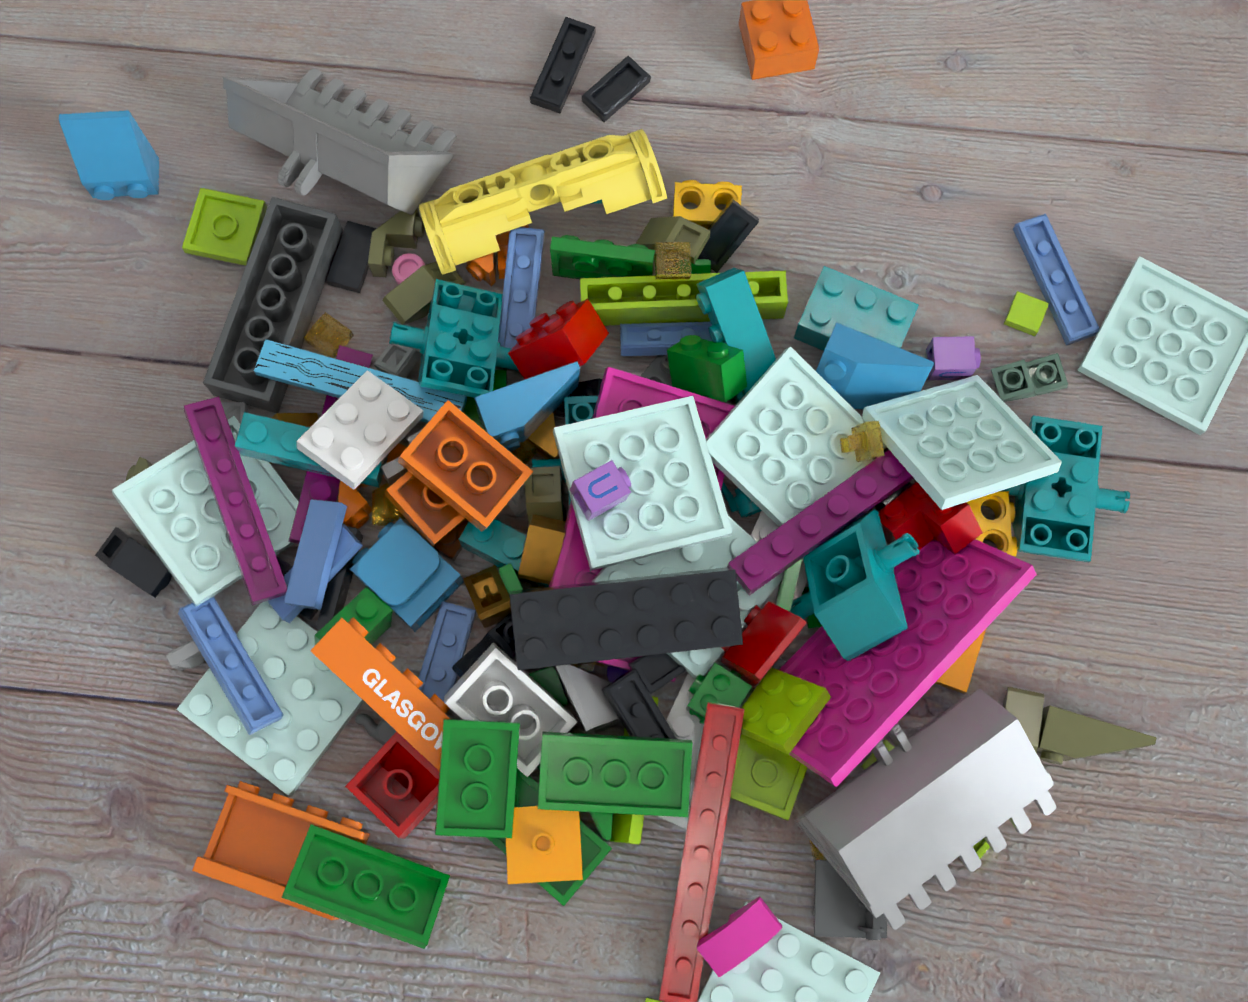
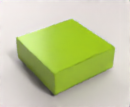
(1026, 313)

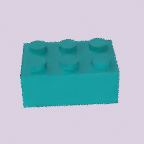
(855, 305)

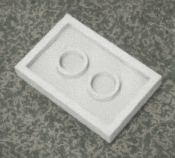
(360, 429)

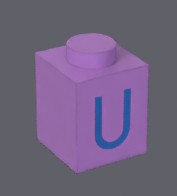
(953, 358)
(601, 489)

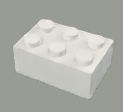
(502, 693)

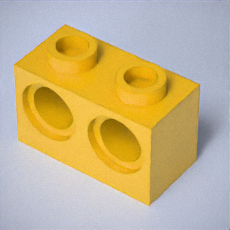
(705, 197)
(1000, 528)

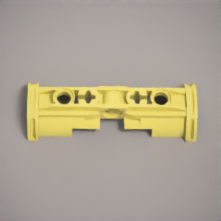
(608, 168)

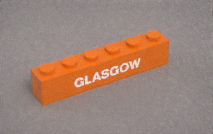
(383, 687)

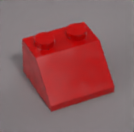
(764, 641)
(397, 786)

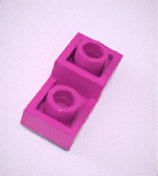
(740, 937)

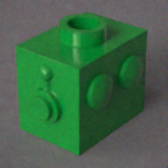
(716, 687)

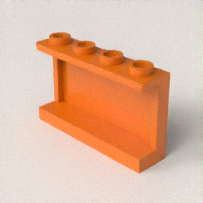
(261, 840)

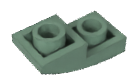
(1029, 378)

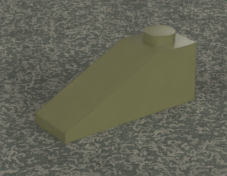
(1076, 736)

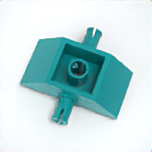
(458, 340)
(1065, 523)
(856, 586)

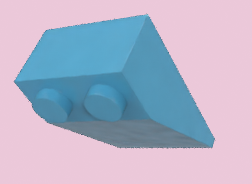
(111, 154)
(869, 369)
(520, 408)

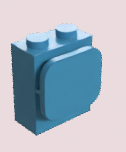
(406, 573)

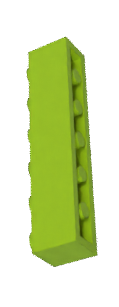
(674, 300)

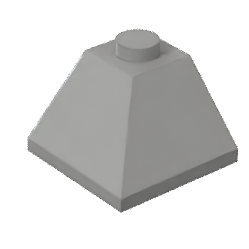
(588, 698)

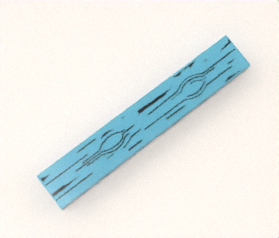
(336, 376)

